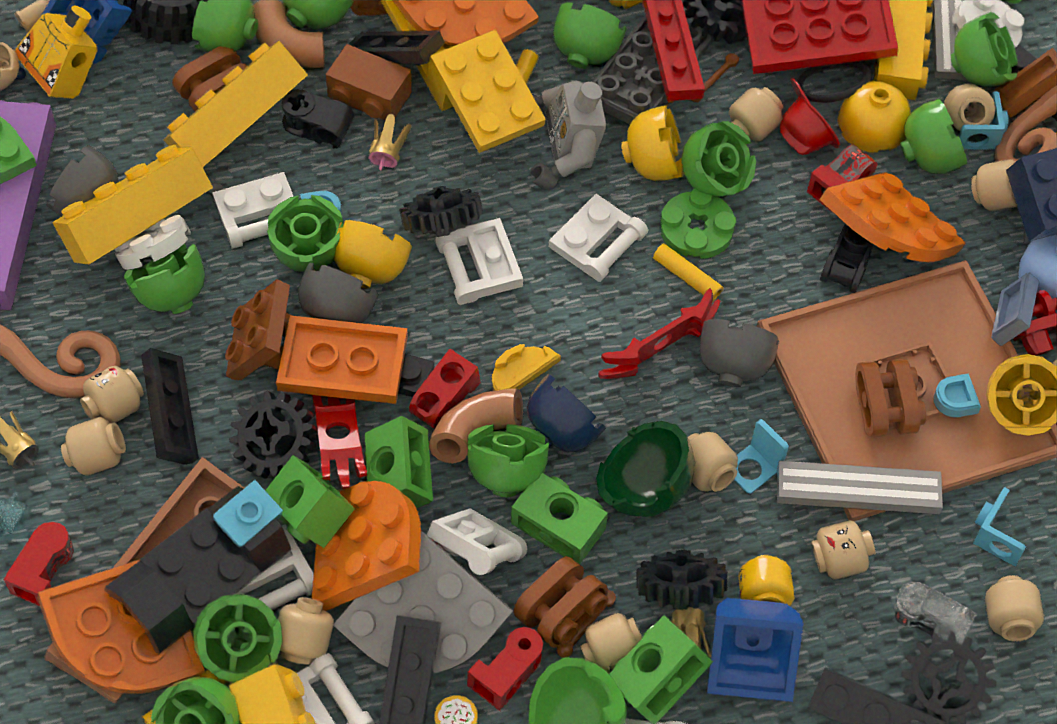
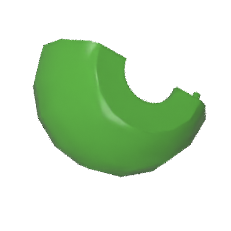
(576, 694)

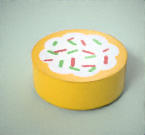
(456, 711)

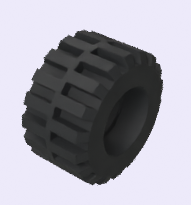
(163, 19)

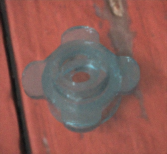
(11, 513)

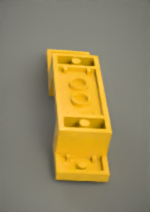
(480, 85)

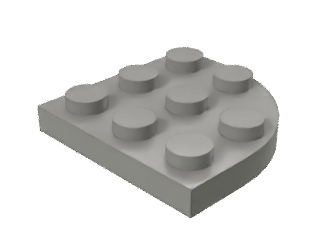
(438, 593)

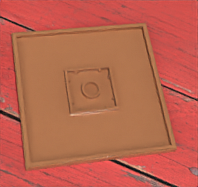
(943, 331)

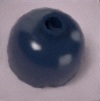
(562, 417)

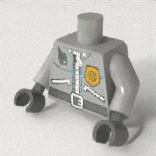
(574, 128)

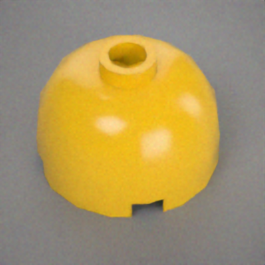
(874, 117)
(653, 145)
(369, 253)
(1036, 409)

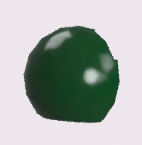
(647, 470)

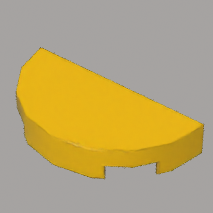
(521, 366)

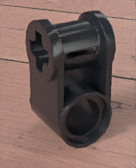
(319, 118)
(847, 260)

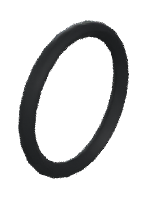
(837, 96)

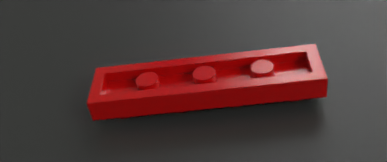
(674, 50)

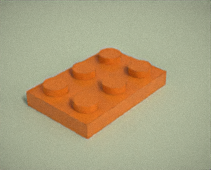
(342, 359)

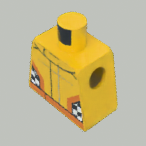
(59, 52)

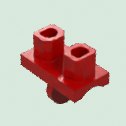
(1036, 338)

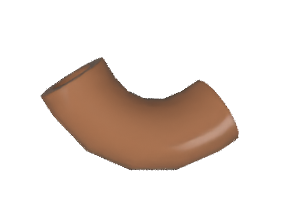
(274, 26)
(451, 434)

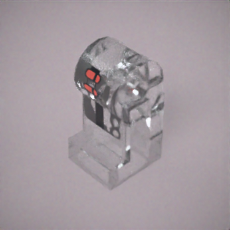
(932, 612)

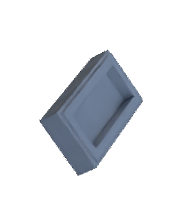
(1015, 309)

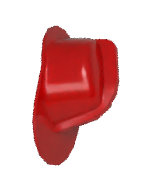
(805, 127)

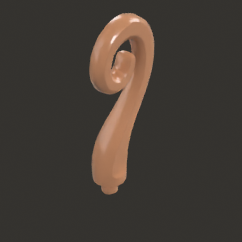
(1018, 131)
(63, 386)

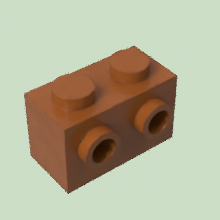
(368, 83)

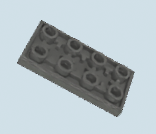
(632, 75)

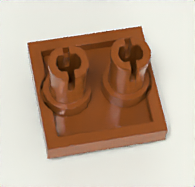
(258, 331)

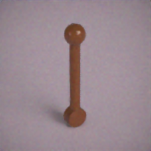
(731, 60)
(567, 650)

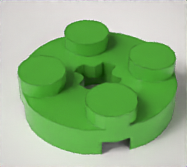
(695, 242)

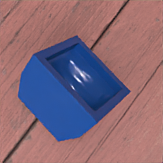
(105, 20)
(755, 650)

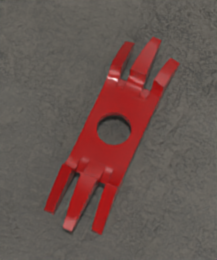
(690, 322)
(338, 449)

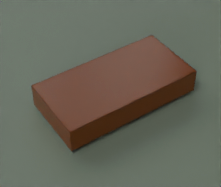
(1029, 84)

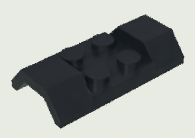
(192, 570)

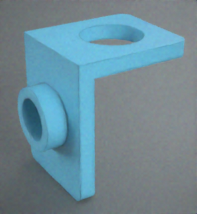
(993, 131)
(767, 450)
(247, 514)
(988, 534)

